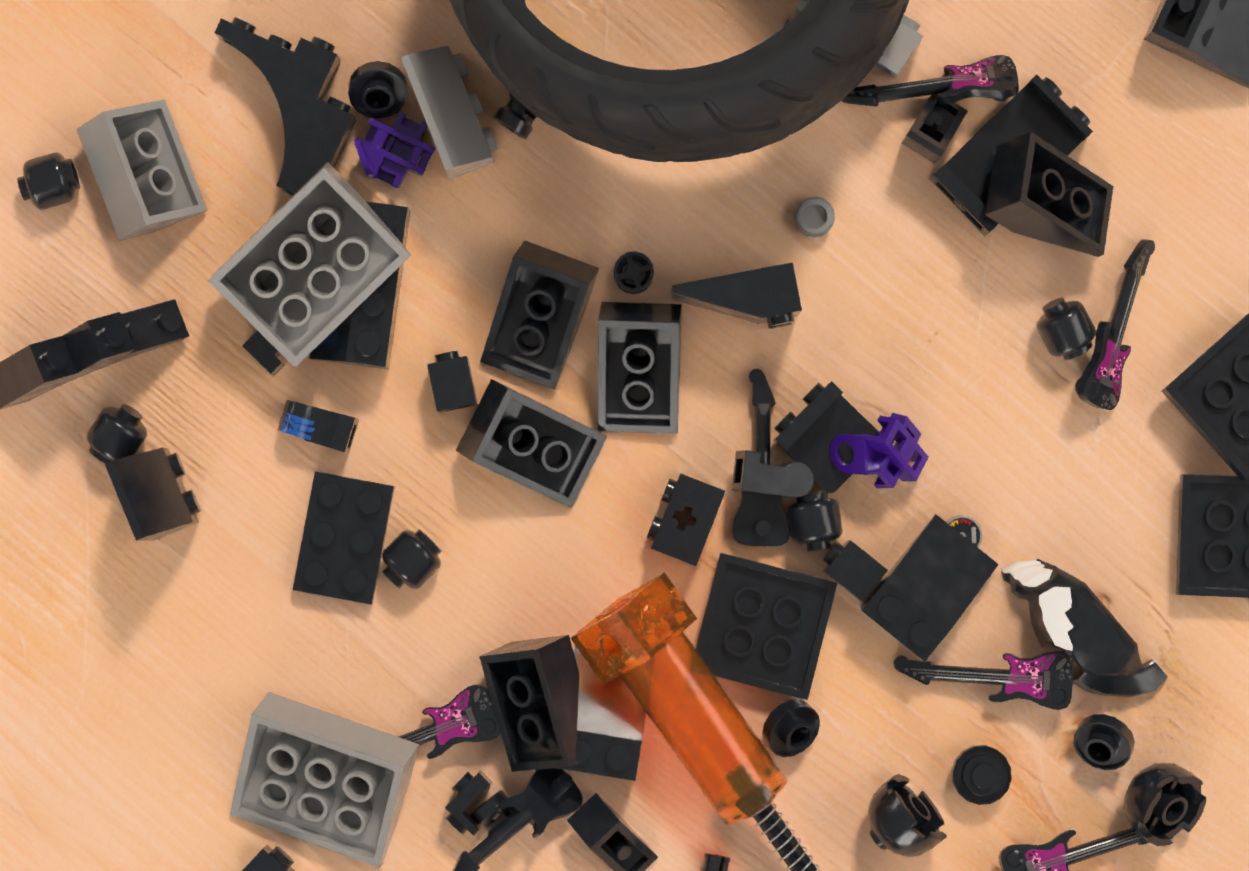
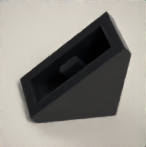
(934, 128)

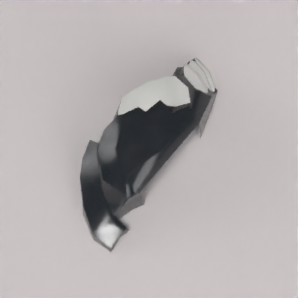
(1082, 626)

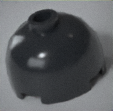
(1164, 802)
(904, 821)

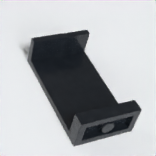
(1034, 109)

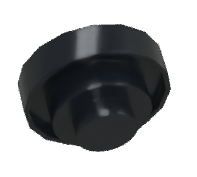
(377, 89)
(791, 728)
(1104, 742)
(981, 774)

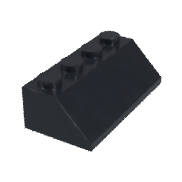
(368, 331)

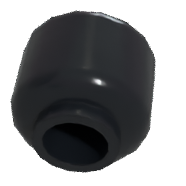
(49, 181)
(1066, 328)
(116, 433)
(815, 521)
(411, 559)

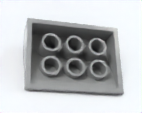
(310, 265)
(323, 778)

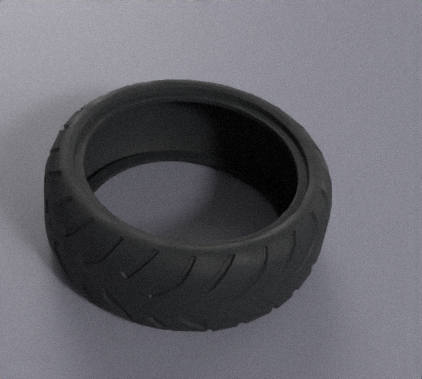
(685, 111)

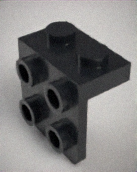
(810, 433)

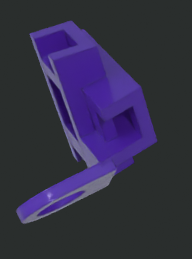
(396, 155)
(879, 455)

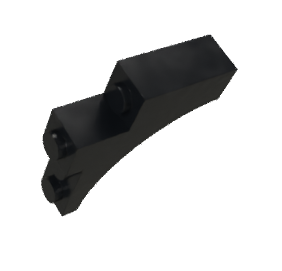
(312, 128)
(88, 349)

